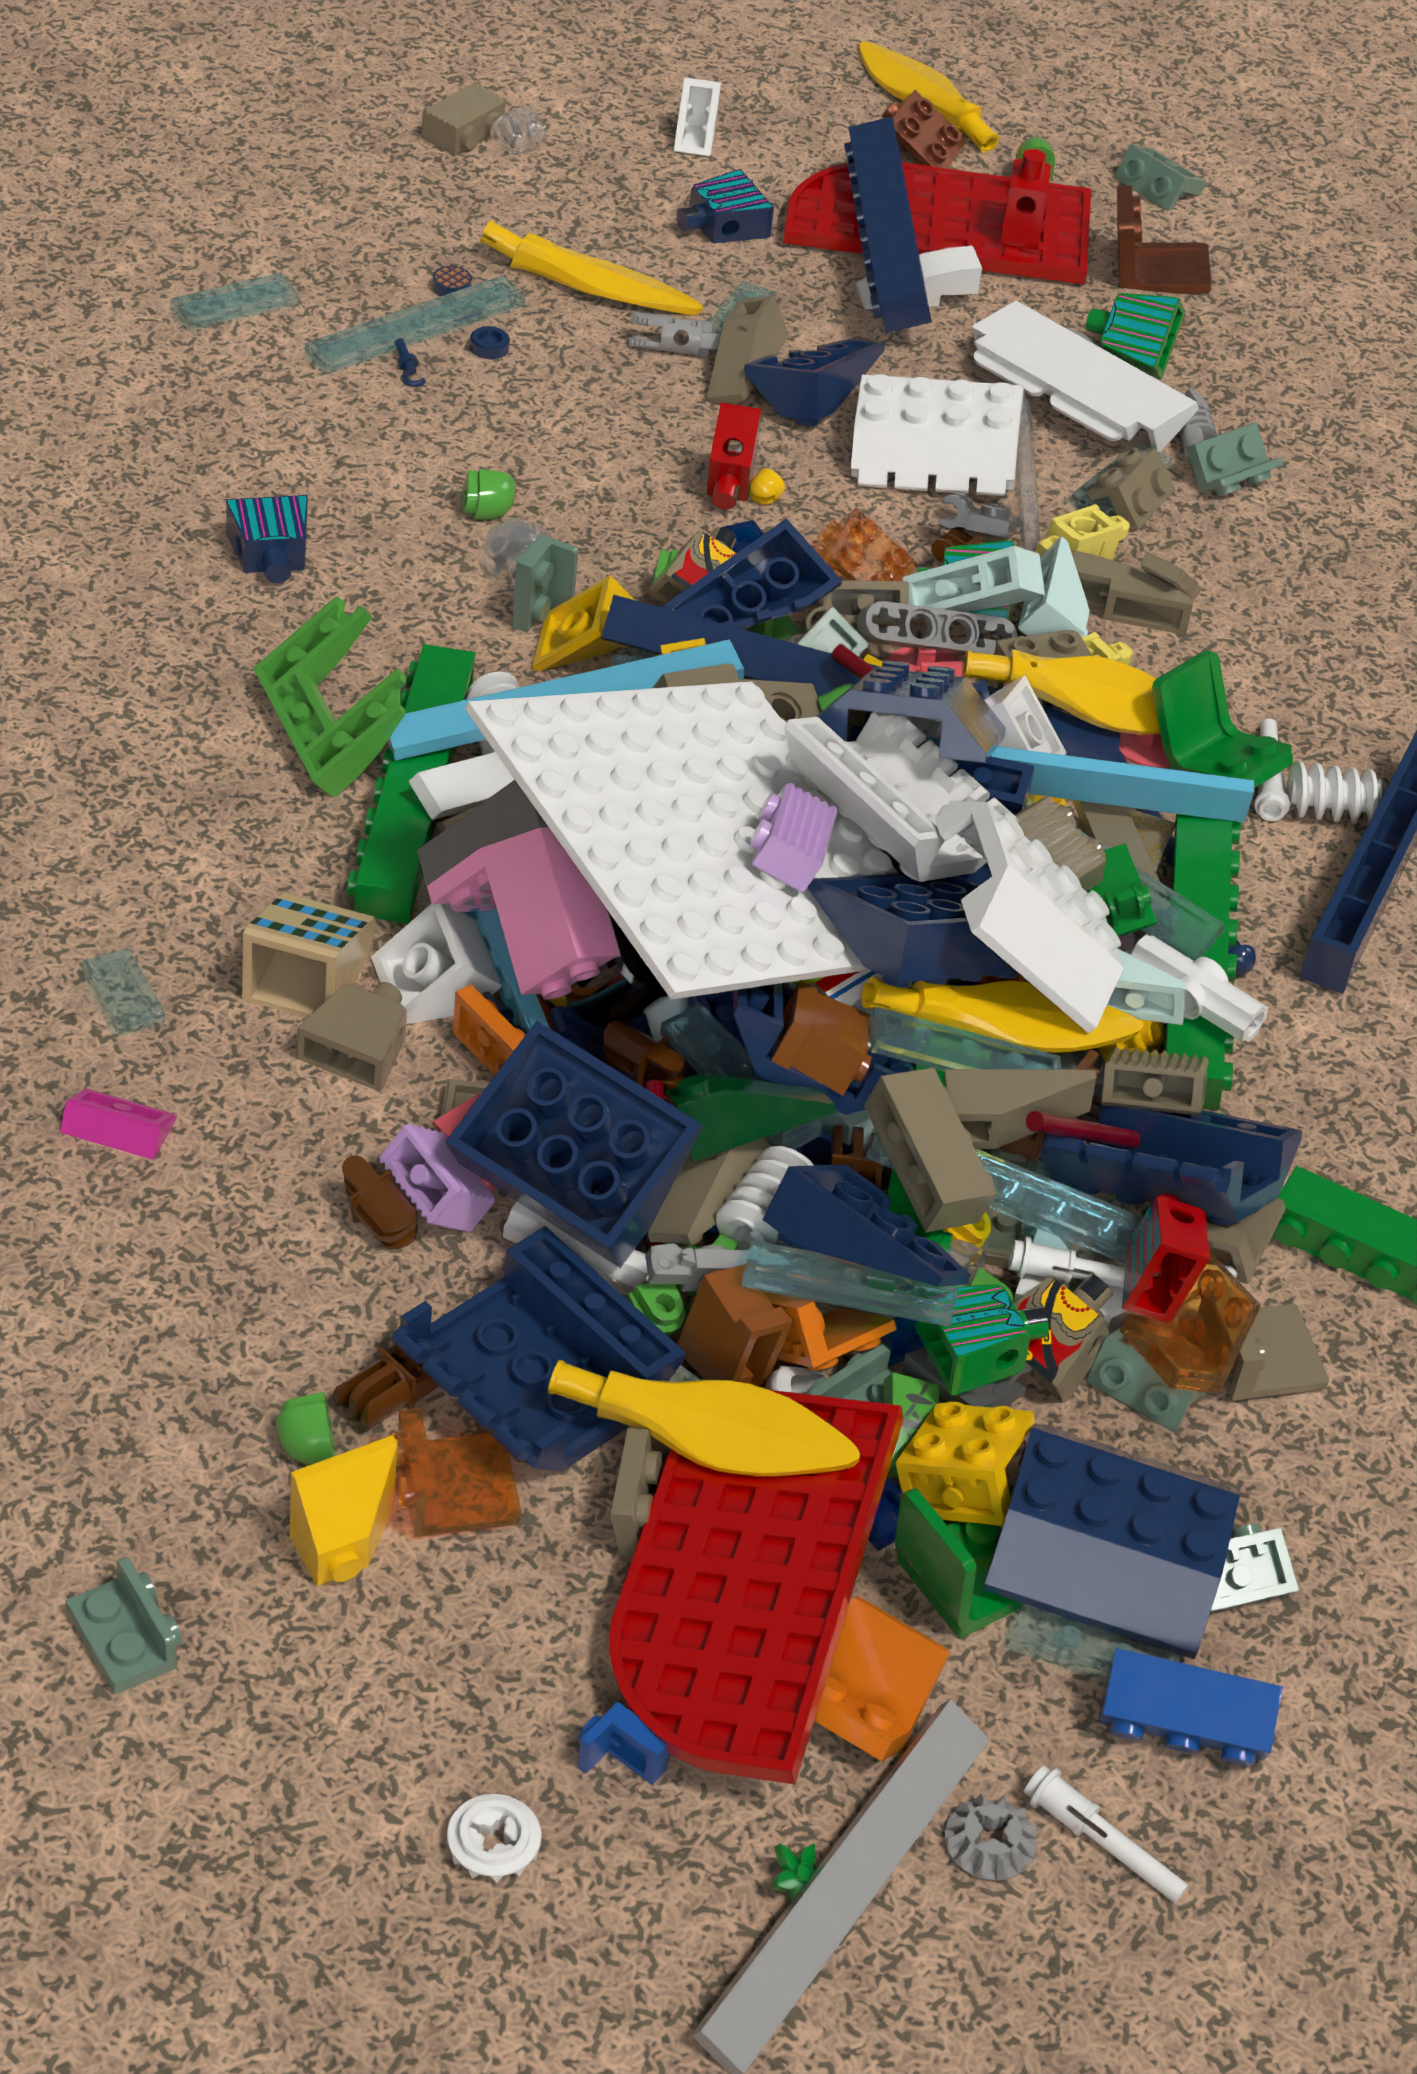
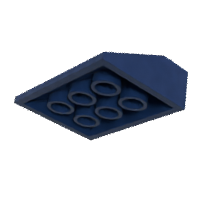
(909, 927)
(575, 1143)

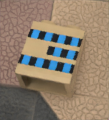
(303, 953)

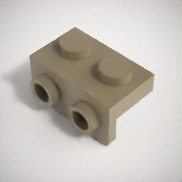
(1135, 485)

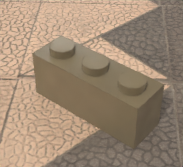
(930, 1149)

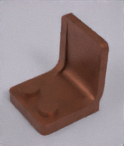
(1157, 265)

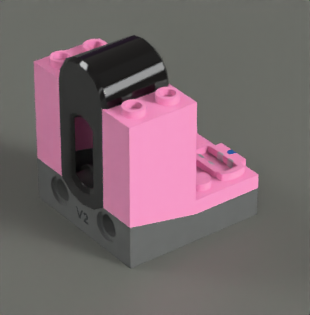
(549, 913)

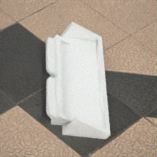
(1079, 377)

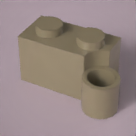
(854, 596)

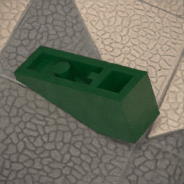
(744, 1110)

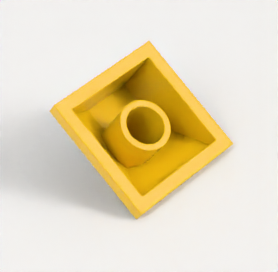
(576, 627)
(343, 1509)

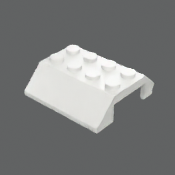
(937, 430)
(891, 789)
(1037, 913)

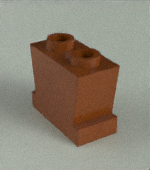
(823, 1039)
(733, 1330)

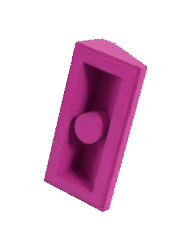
(116, 1123)

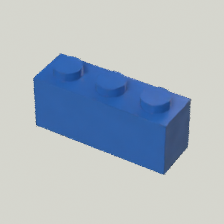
(1190, 1707)

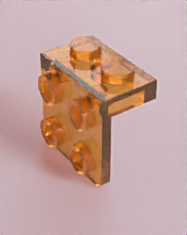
(862, 550)
(453, 1480)

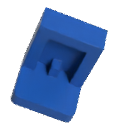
(626, 1739)

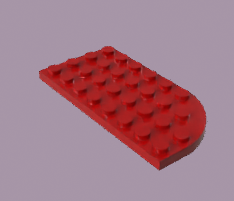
(949, 212)
(746, 1598)

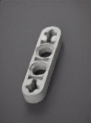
(937, 628)

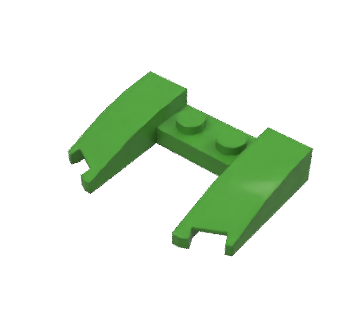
(329, 748)

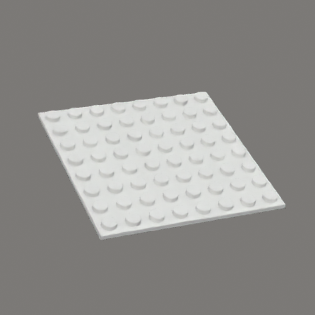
(659, 818)

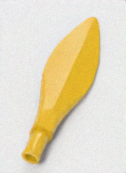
(904, 75)
(586, 272)
(1085, 686)
(1001, 1011)
(715, 1422)

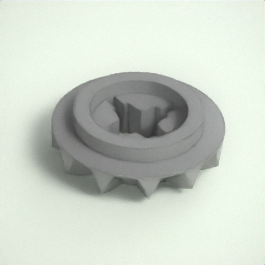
(991, 1858)

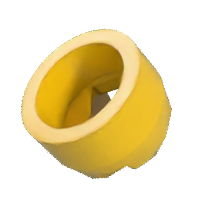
(766, 487)

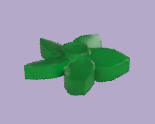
(796, 1869)

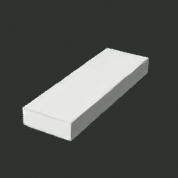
(460, 784)

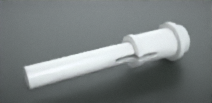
(1271, 800)
(1060, 1264)
(1059, 1797)

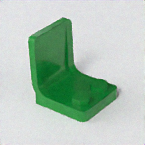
(1199, 730)
(949, 1564)

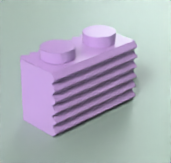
(792, 836)
(435, 1180)

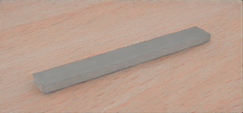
(839, 1890)

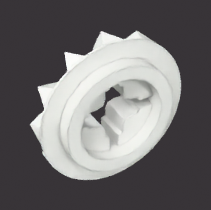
(483, 1816)

